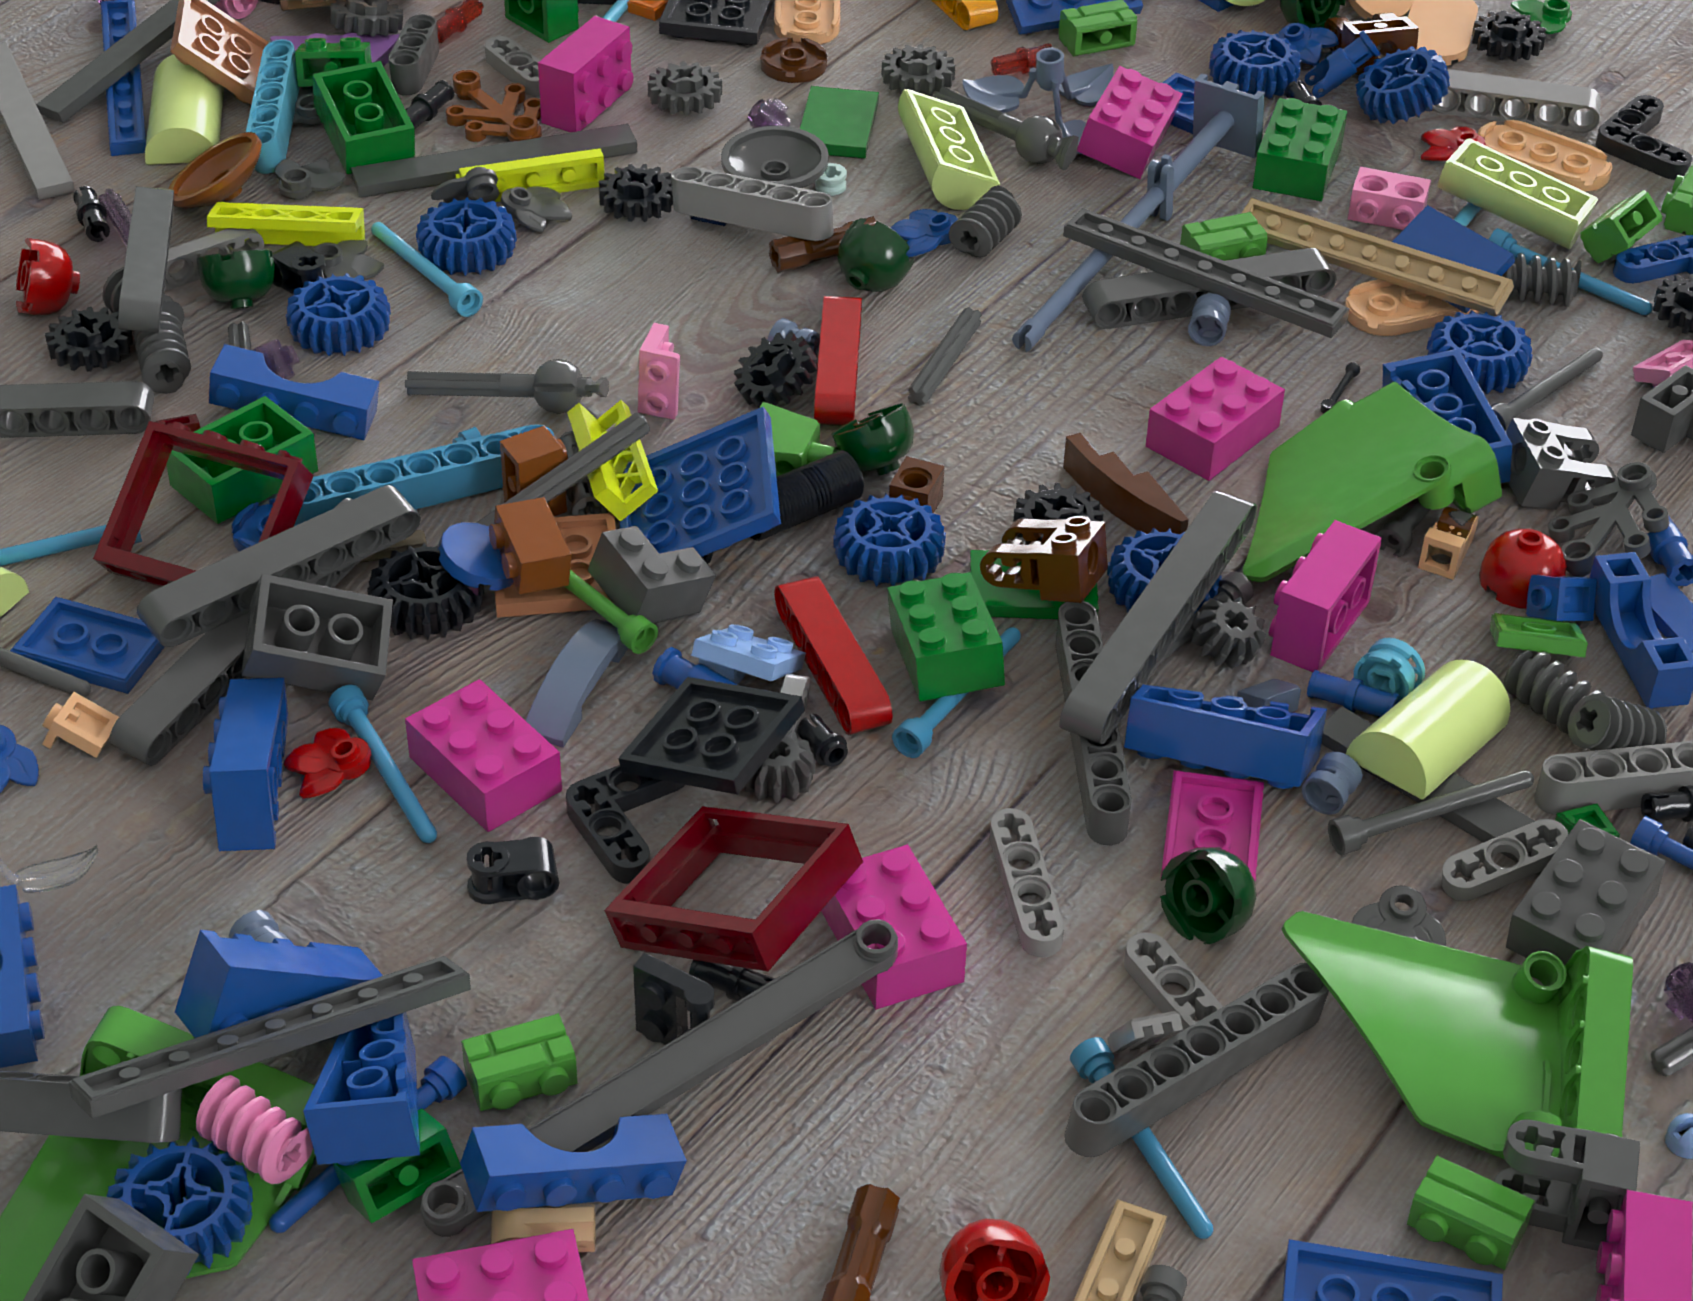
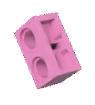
(1387, 198)

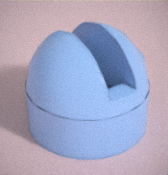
(1677, 1144)

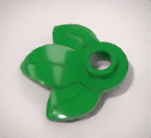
(1551, 13)

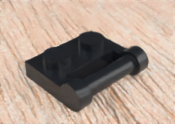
(665, 996)

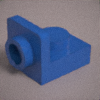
(1561, 598)

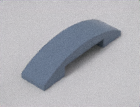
(571, 679)

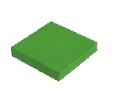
(1538, 635)

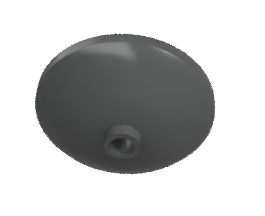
(776, 155)

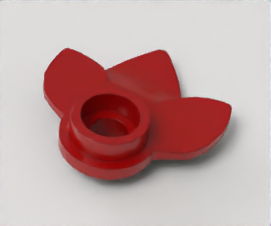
(1446, 142)
(328, 761)

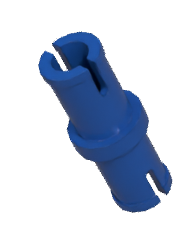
(1351, 694)

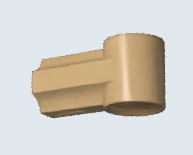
(546, 1219)

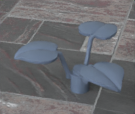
(1004, 91)

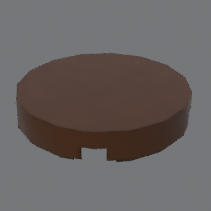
(793, 61)

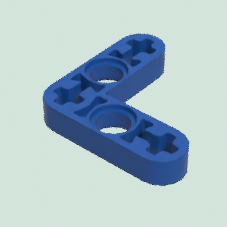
(1643, 262)

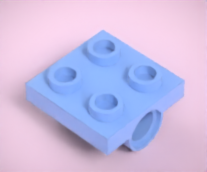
(738, 653)

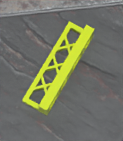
(558, 172)
(290, 223)
(609, 482)

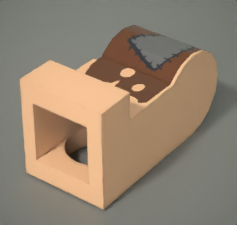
(1448, 537)

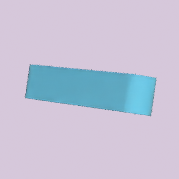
(274, 103)

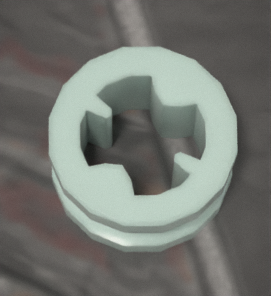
(832, 180)

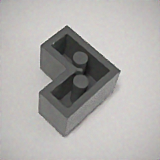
(1666, 412)
(650, 582)

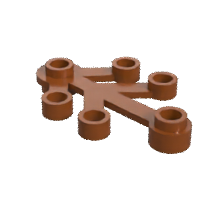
(521, 127)

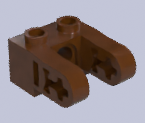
(1384, 30)
(1060, 566)

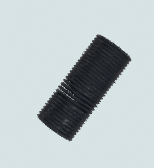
(824, 483)

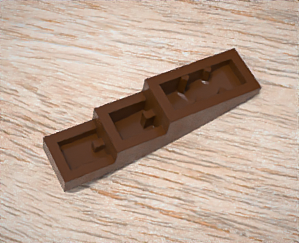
(1130, 497)

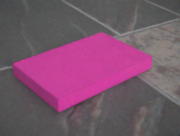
(1214, 814)

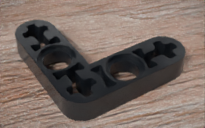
(1626, 139)
(609, 811)

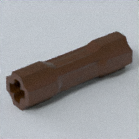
(794, 252)
(867, 1233)

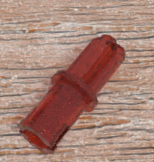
(457, 18)
(1020, 61)

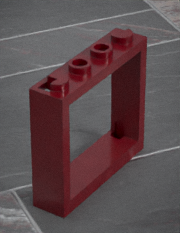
(143, 478)
(648, 923)

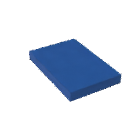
(1448, 239)
(91, 644)

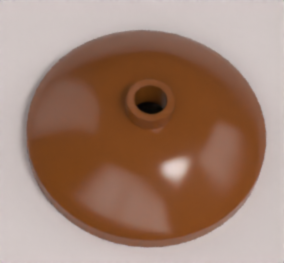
(217, 172)

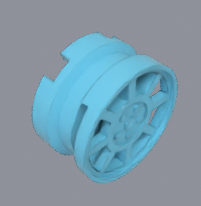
(1388, 667)

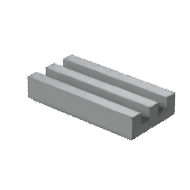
(1145, 1030)

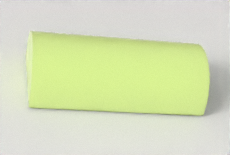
(182, 114)
(947, 149)
(1517, 192)
(1434, 728)

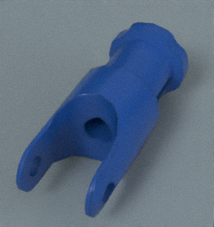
(1341, 65)
(1671, 551)
(674, 669)

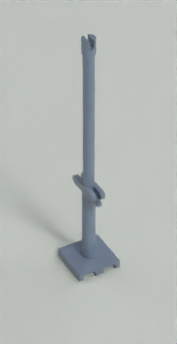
(1220, 119)

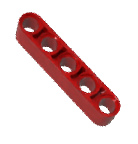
(838, 360)
(833, 655)

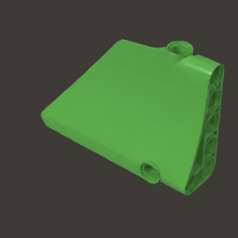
(1362, 466)
(1475, 1034)
(81, 1166)

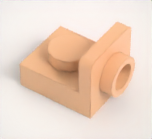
(79, 724)

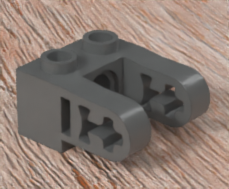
(1547, 469)
(1577, 1184)

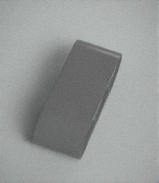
(414, 54)

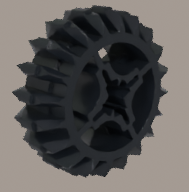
(423, 593)

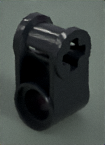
(296, 265)
(517, 870)

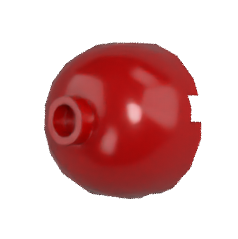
(45, 277)
(1513, 560)
(993, 1264)

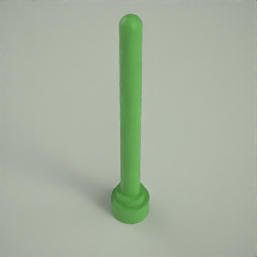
(634, 631)

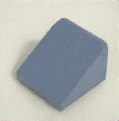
(1271, 690)

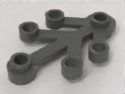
(1632, 482)

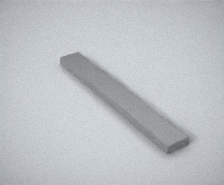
(30, 133)

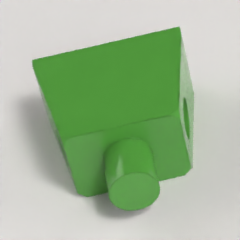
(795, 439)

